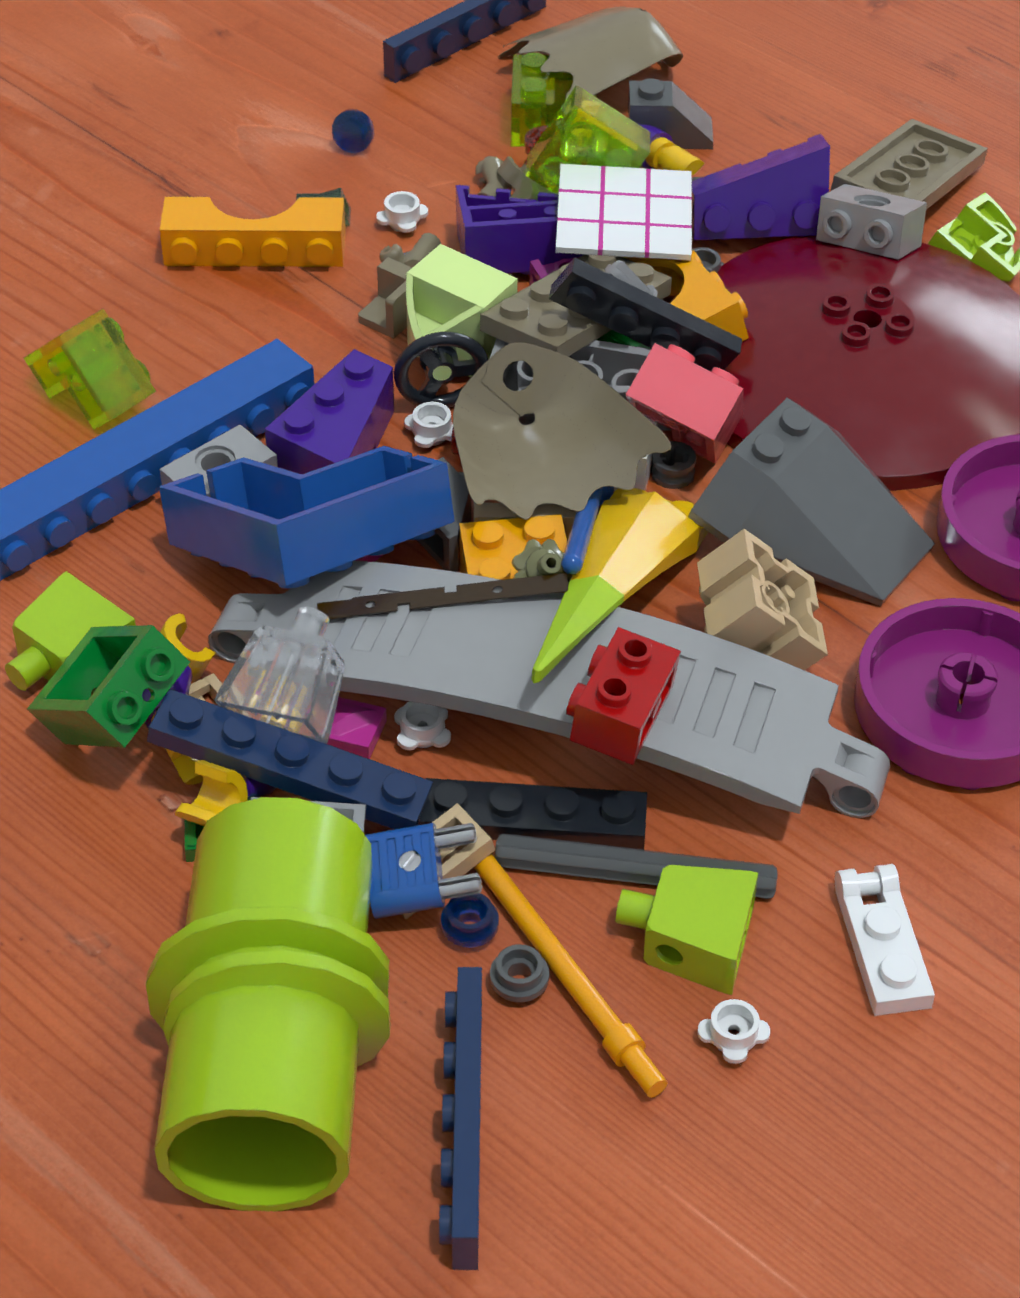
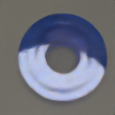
(469, 908)

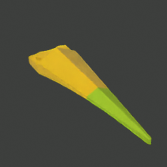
(629, 546)

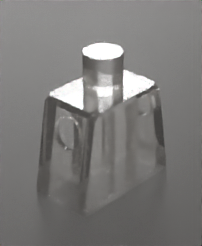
(288, 677)

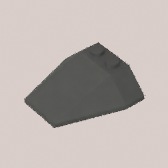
(815, 505)

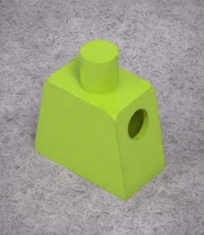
(55, 626)
(694, 922)

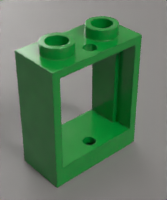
(120, 667)

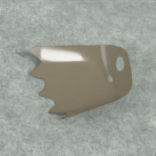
(602, 47)
(579, 438)

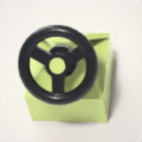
(443, 321)

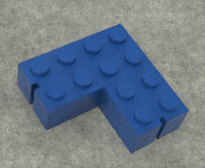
(307, 523)

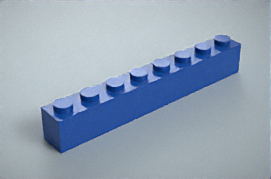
(125, 462)

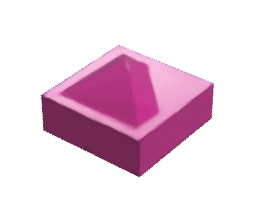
(357, 727)

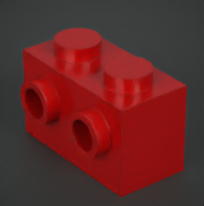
(623, 694)

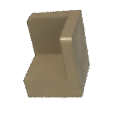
(388, 310)

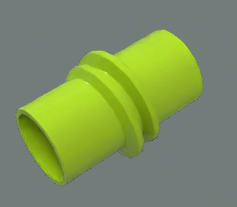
(268, 1007)

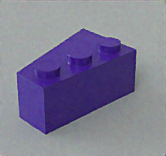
(765, 196)
(508, 229)
(336, 416)

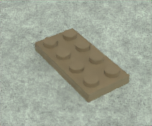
(914, 163)
(541, 322)

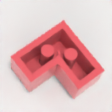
(688, 399)

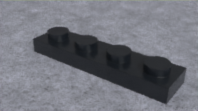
(641, 315)
(545, 811)

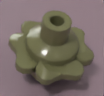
(539, 560)

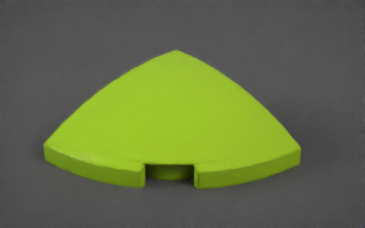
(982, 236)

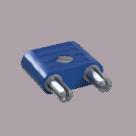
(409, 869)

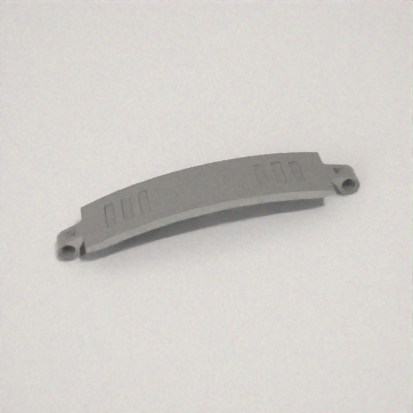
(727, 721)

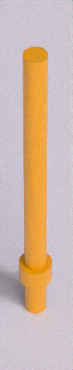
(620, 1039)

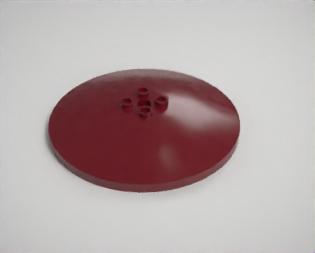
(909, 390)

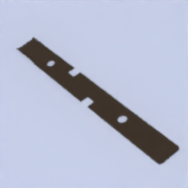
(437, 597)

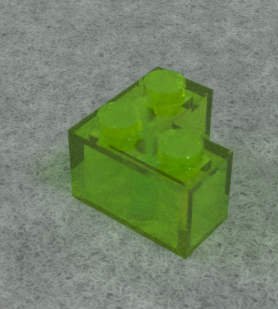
(535, 95)
(586, 134)
(94, 368)

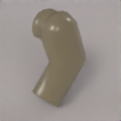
(491, 178)
(423, 247)

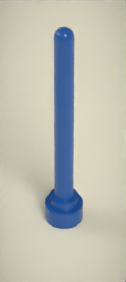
(582, 530)

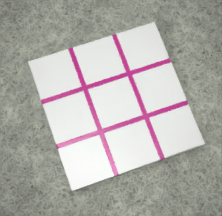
(624, 212)

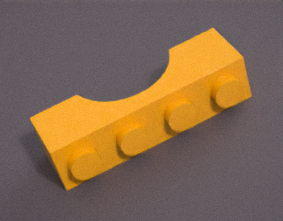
(302, 236)
(702, 293)

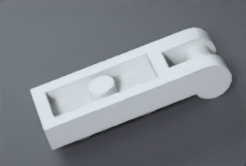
(884, 941)

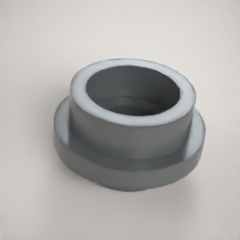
(519, 961)

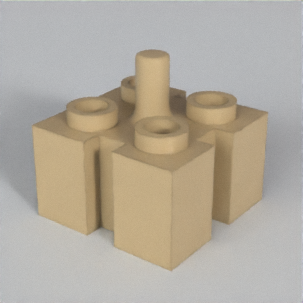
(761, 601)

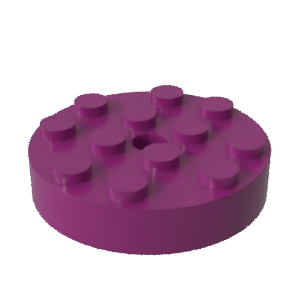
(982, 515)
(913, 686)

